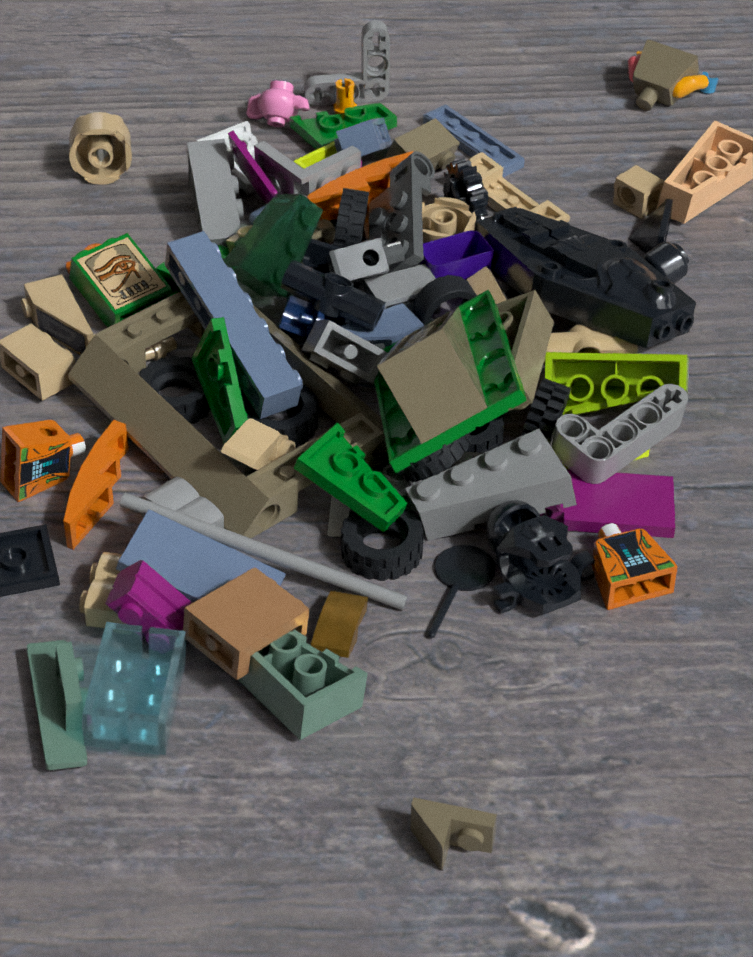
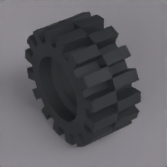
(547, 408)

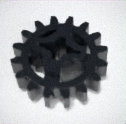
(467, 186)

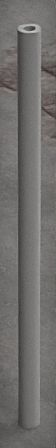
(270, 553)

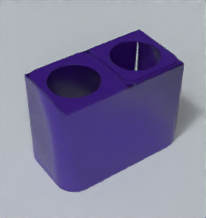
(457, 255)

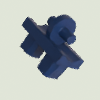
(301, 316)

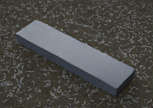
(475, 140)

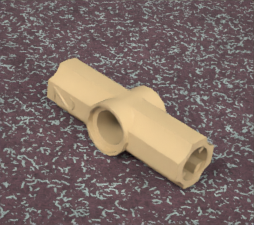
(588, 340)

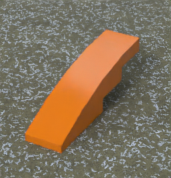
(369, 178)
(93, 486)

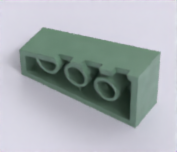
(303, 684)

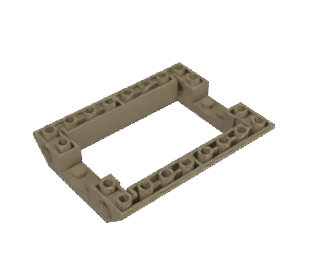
(248, 503)

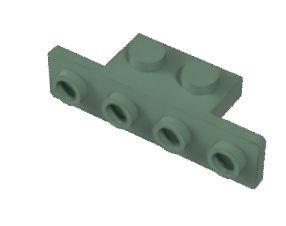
(59, 702)

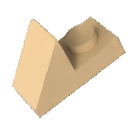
(252, 444)

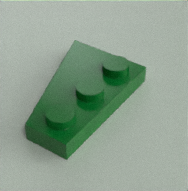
(323, 128)
(219, 378)
(348, 478)

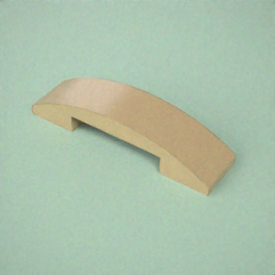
(504, 195)

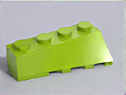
(613, 378)

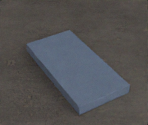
(188, 558)

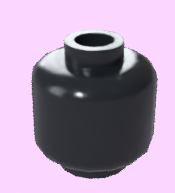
(669, 260)

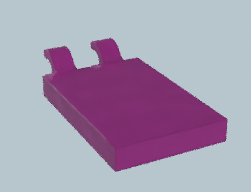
(622, 499)

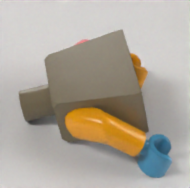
(666, 75)

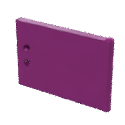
(251, 169)

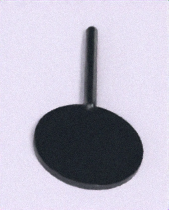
(461, 570)

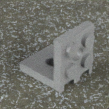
(292, 179)

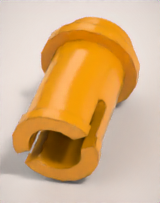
(344, 95)

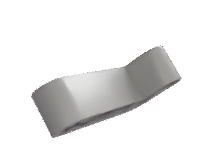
(603, 452)

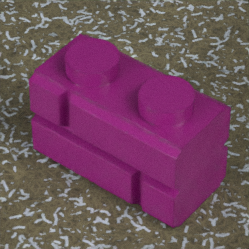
(147, 599)

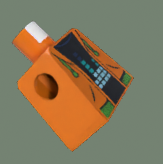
(36, 457)
(631, 567)

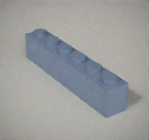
(214, 293)

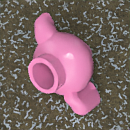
(276, 104)

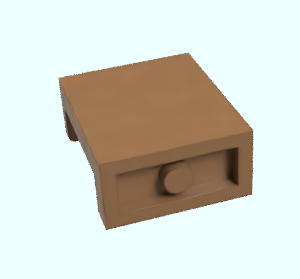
(242, 620)

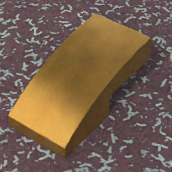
(339, 623)

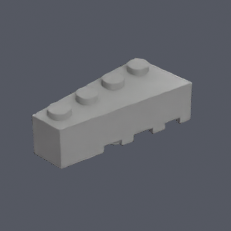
(214, 189)
(472, 490)

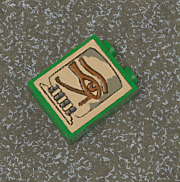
(117, 279)

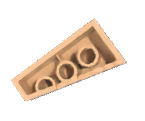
(709, 171)

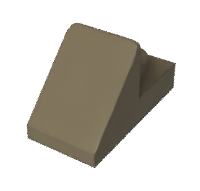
(443, 825)

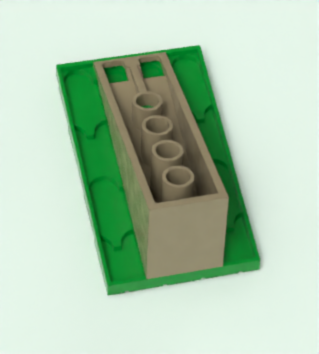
(446, 381)

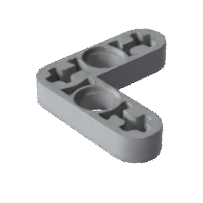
(367, 76)

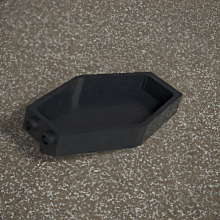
(586, 277)

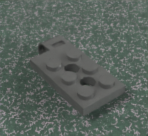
(398, 210)

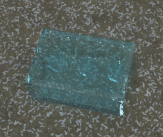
(133, 696)

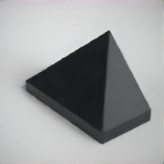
(654, 228)

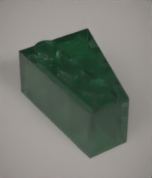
(275, 240)

